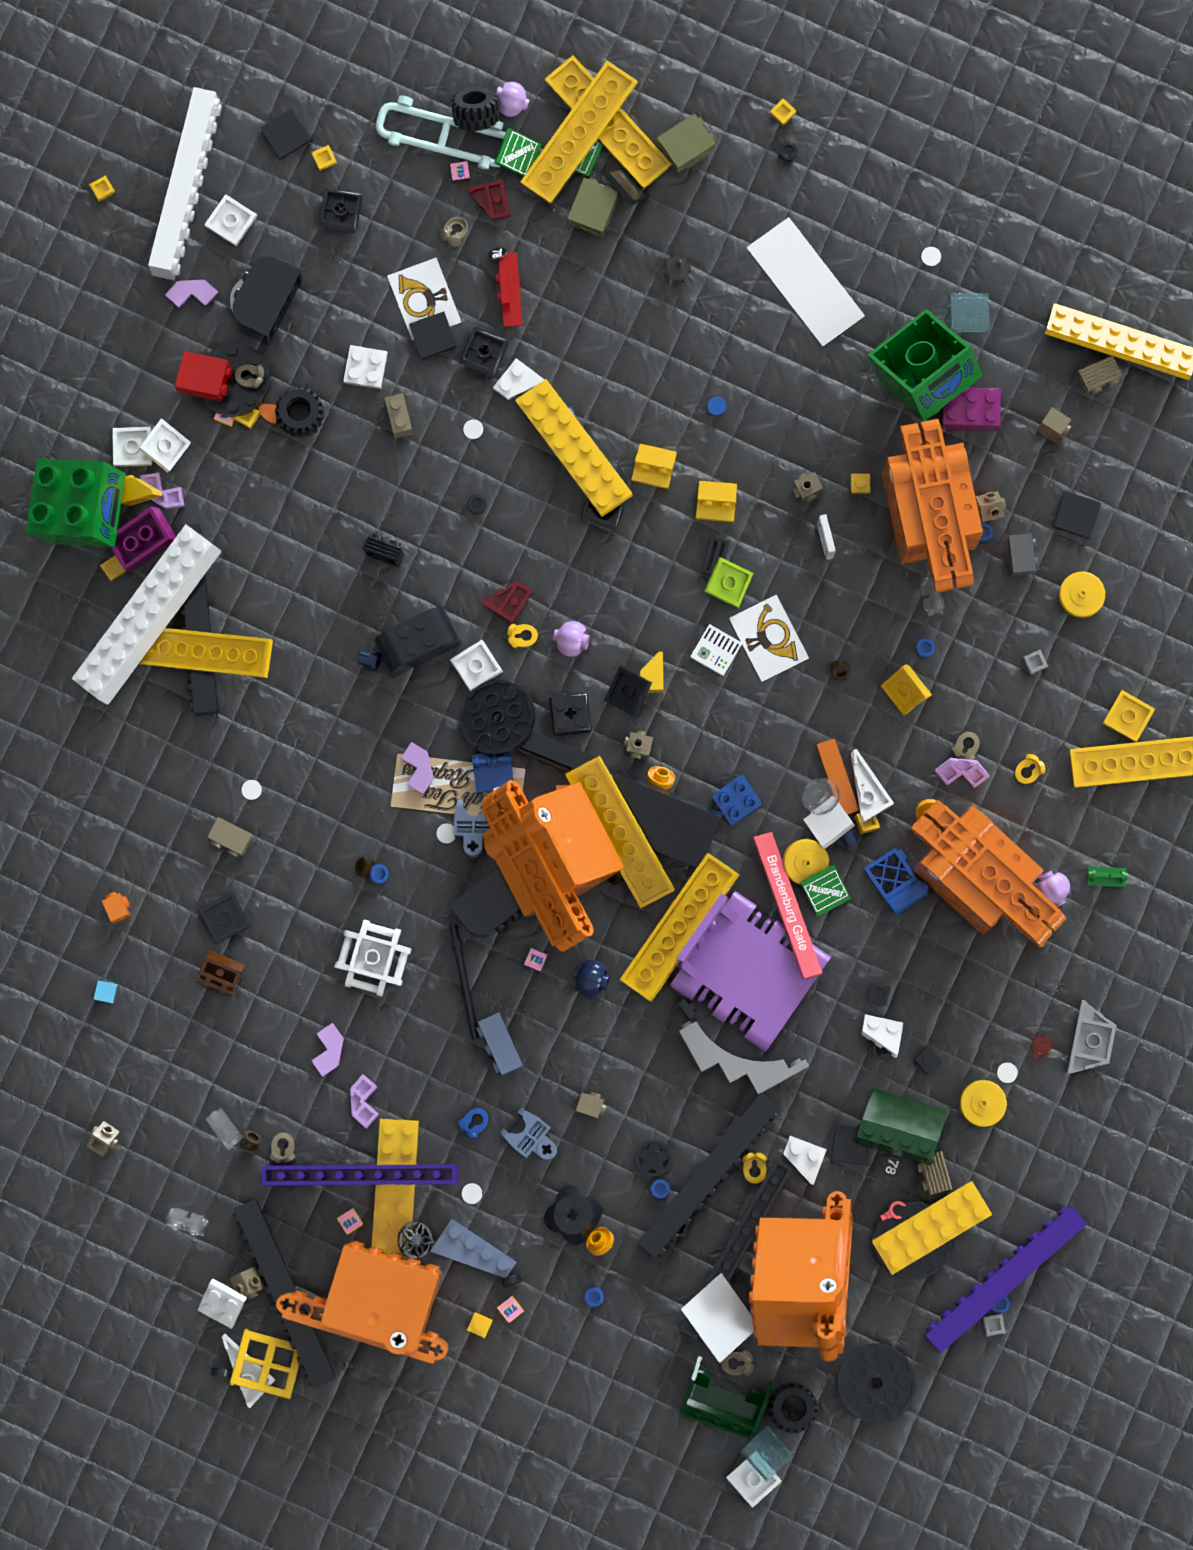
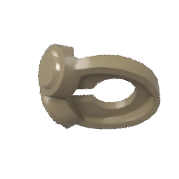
(454, 240)
(255, 370)
(970, 754)
(289, 1152)
(744, 1356)

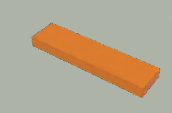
(836, 772)

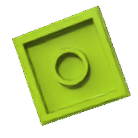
(728, 582)

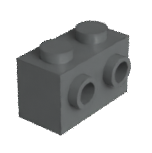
(1021, 554)

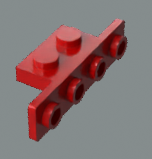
(510, 290)

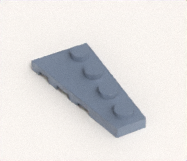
(466, 1247)

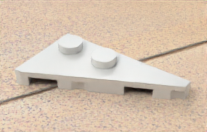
(870, 793)
(249, 1371)

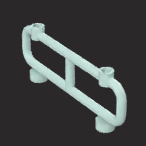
(404, 105)

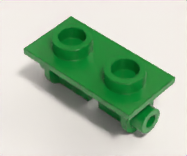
(1107, 876)

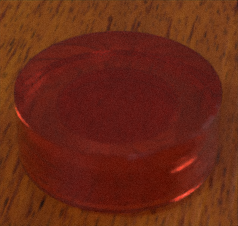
(1042, 1045)

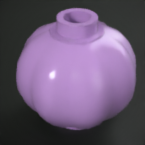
(511, 99)
(571, 638)
(1054, 887)

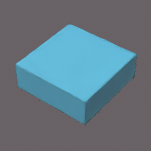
(105, 992)

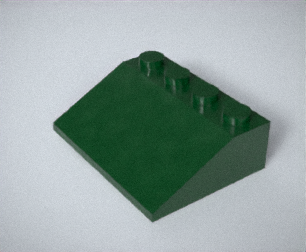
(902, 1126)

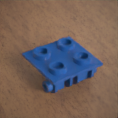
(491, 771)
(736, 800)

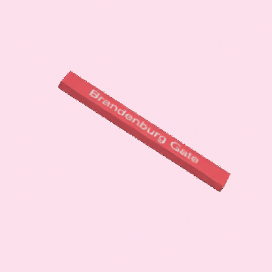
(787, 906)

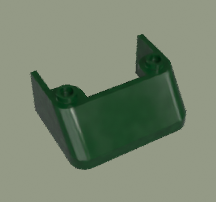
(723, 1407)

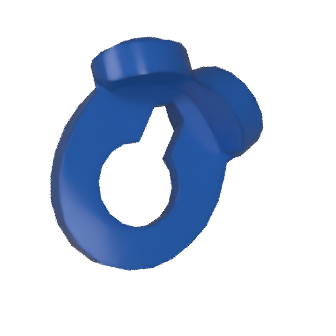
(464, 1122)

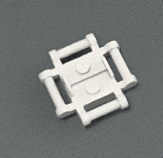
(372, 957)

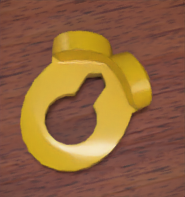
(519, 642)
(1039, 769)
(747, 1160)

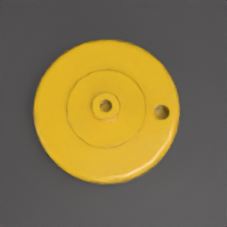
(1081, 594)
(804, 859)
(983, 1103)

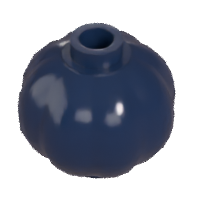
(591, 977)

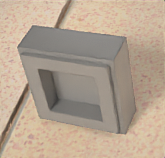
(1035, 662)
(994, 1325)

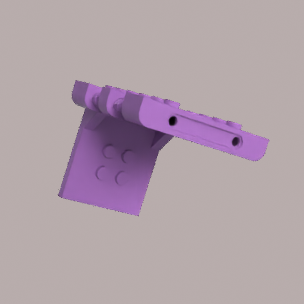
(743, 969)

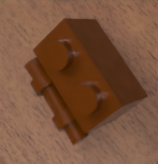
(222, 970)

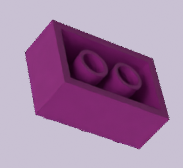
(973, 410)
(142, 539)

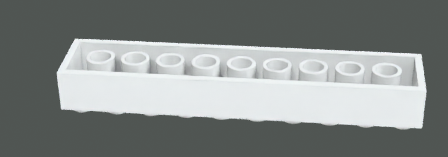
(184, 184)
(146, 614)

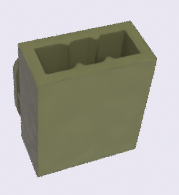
(687, 143)
(593, 207)

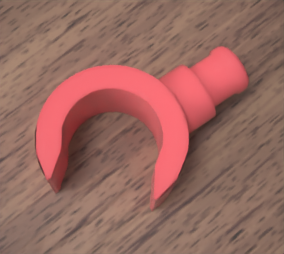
(889, 1214)

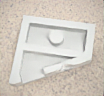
(516, 380)
(883, 1033)
(804, 1157)

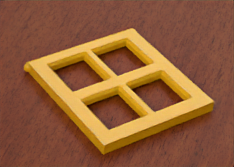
(266, 1365)

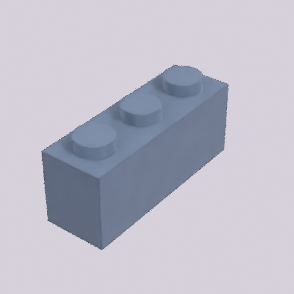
(499, 1044)

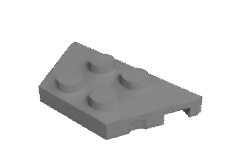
(1091, 1040)

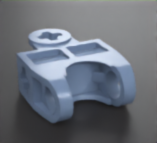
(470, 829)
(536, 1145)

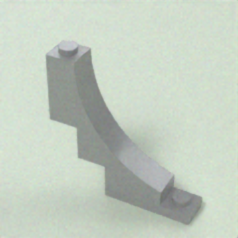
(760, 1074)

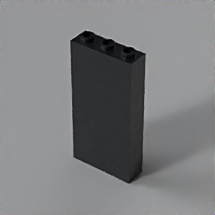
(668, 820)

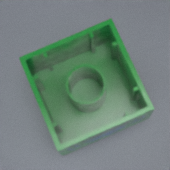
(925, 365)
(75, 502)

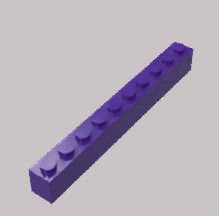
(360, 1175)
(1005, 1279)

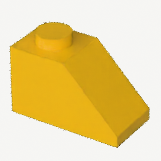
(138, 491)
(654, 672)

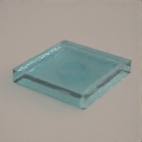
(970, 312)
(766, 1453)

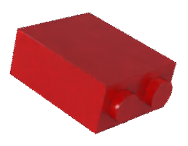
(203, 376)

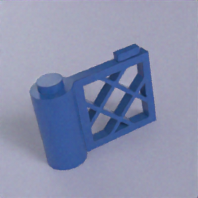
(905, 894)

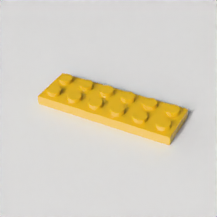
(931, 1227)

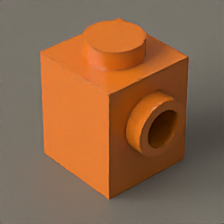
(116, 907)

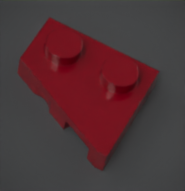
(492, 199)

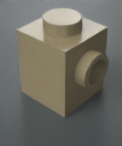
(591, 1105)

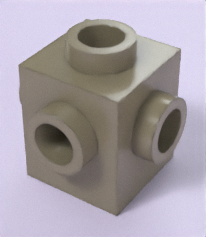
(810, 481)
(990, 506)
(641, 751)
(103, 1138)
(247, 1283)

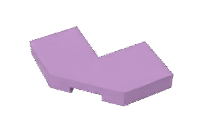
(185, 289)
(170, 498)
(419, 759)
(956, 767)
(331, 1057)
(359, 1108)

